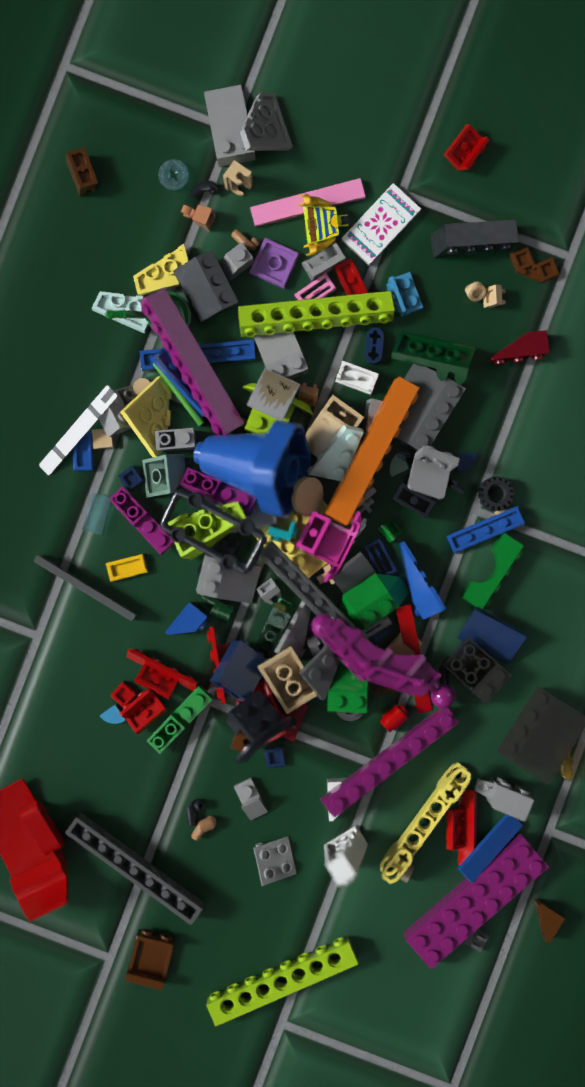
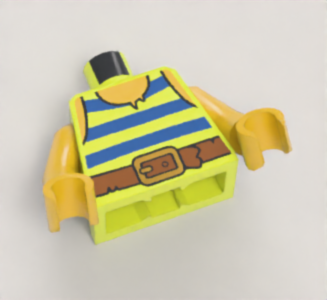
(321, 223)

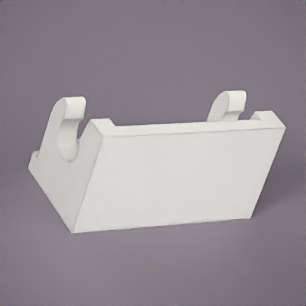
(356, 377)

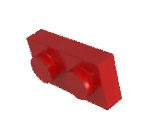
(350, 278)

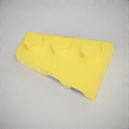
(161, 273)

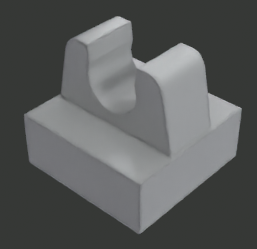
(268, 590)

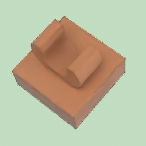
(308, 394)

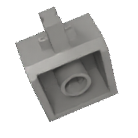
(506, 798)

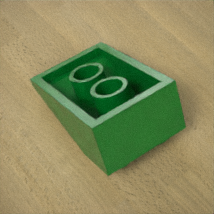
(347, 692)

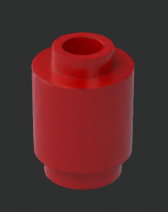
(394, 717)

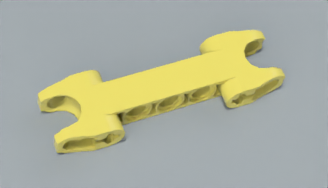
(403, 850)

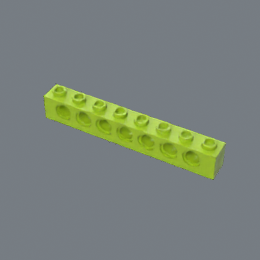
(306, 309)
(222, 1013)

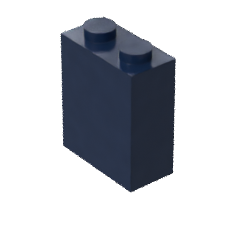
(238, 670)

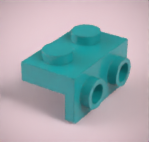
(279, 535)

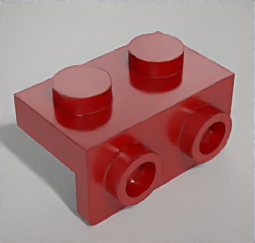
(466, 148)
(143, 711)

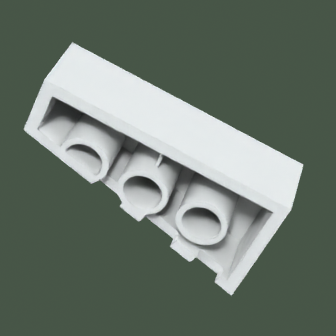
(345, 855)

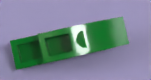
(180, 719)

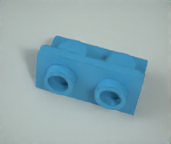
(405, 294)

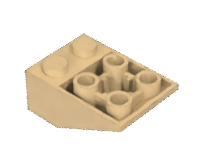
(328, 424)

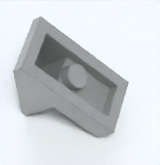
(250, 798)

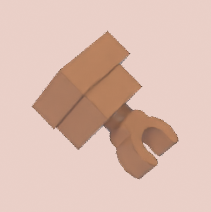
(201, 216)

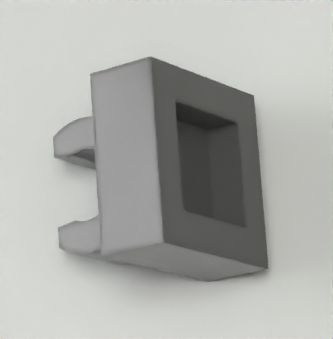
(477, 939)

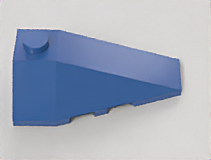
(422, 595)

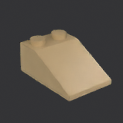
(285, 681)

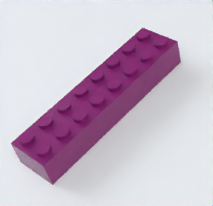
(474, 903)

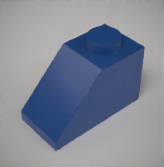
(188, 620)

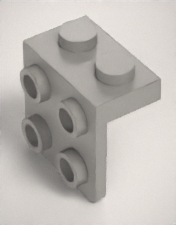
(431, 471)

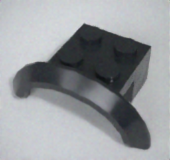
(414, 500)
(258, 722)

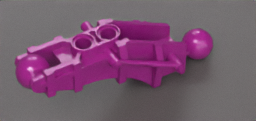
(398, 672)

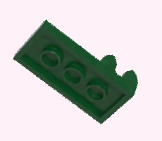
(435, 353)

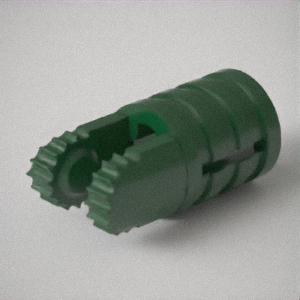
(220, 608)

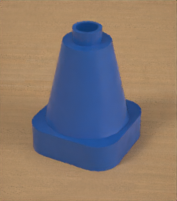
(259, 463)

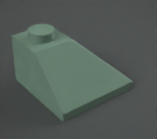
(163, 474)

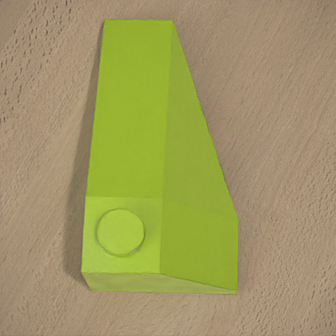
(205, 528)

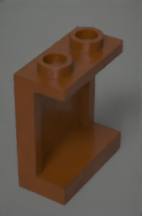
(150, 959)

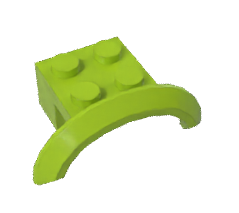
(261, 423)

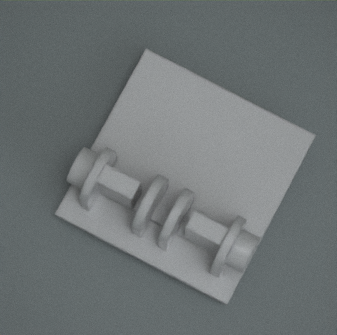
(274, 860)

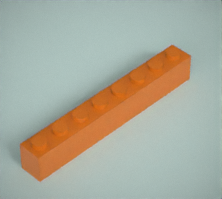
(371, 451)

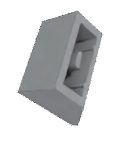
(112, 419)

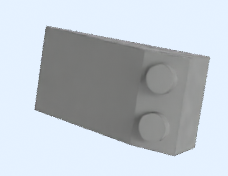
(226, 117)
(281, 354)

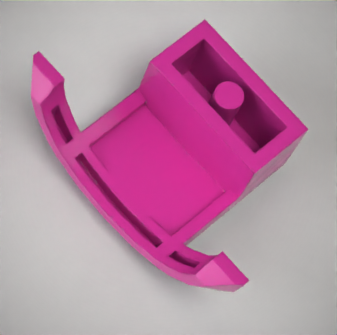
(328, 541)

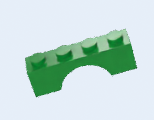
(505, 552)

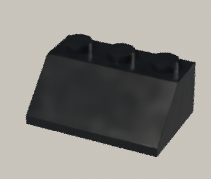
(205, 286)

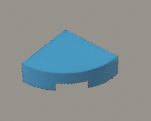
(112, 715)

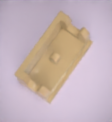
(236, 176)

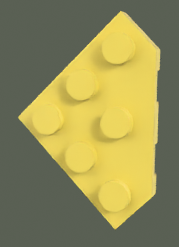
(150, 413)

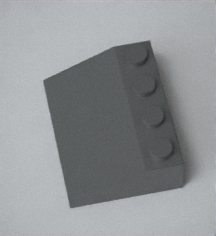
(431, 408)

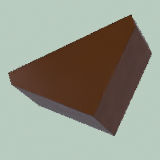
(549, 920)

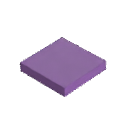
(274, 263)

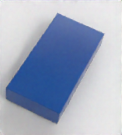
(83, 454)

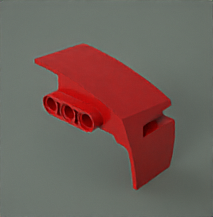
(32, 852)

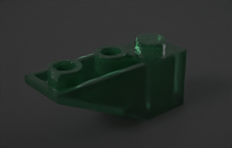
(274, 627)

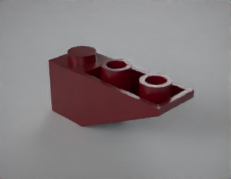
(530, 345)

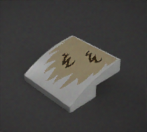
(273, 394)

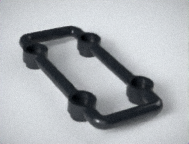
(245, 527)

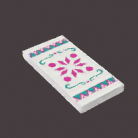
(381, 224)

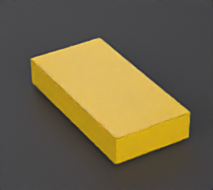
(127, 567)

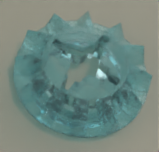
(177, 167)

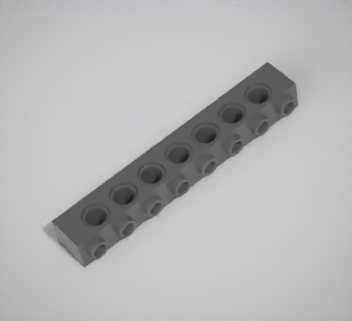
(135, 868)

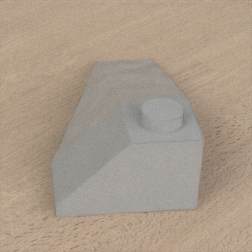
(296, 631)

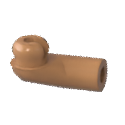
(250, 245)
(204, 826)

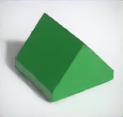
(390, 530)

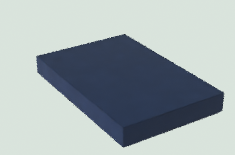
(493, 635)

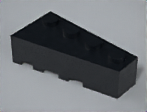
(474, 238)

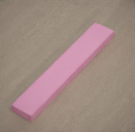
(289, 208)

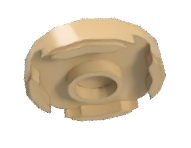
(307, 495)

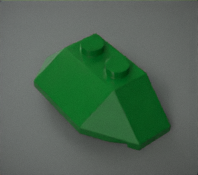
(373, 599)

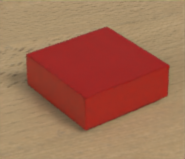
(123, 694)

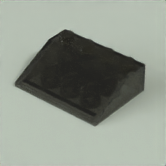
(542, 735)

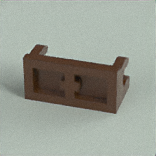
(81, 171)
(240, 742)

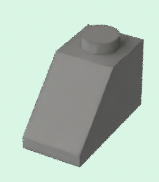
(236, 261)

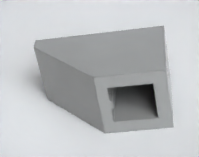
(175, 439)

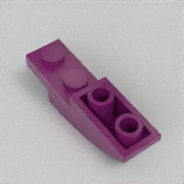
(216, 491)
(142, 520)

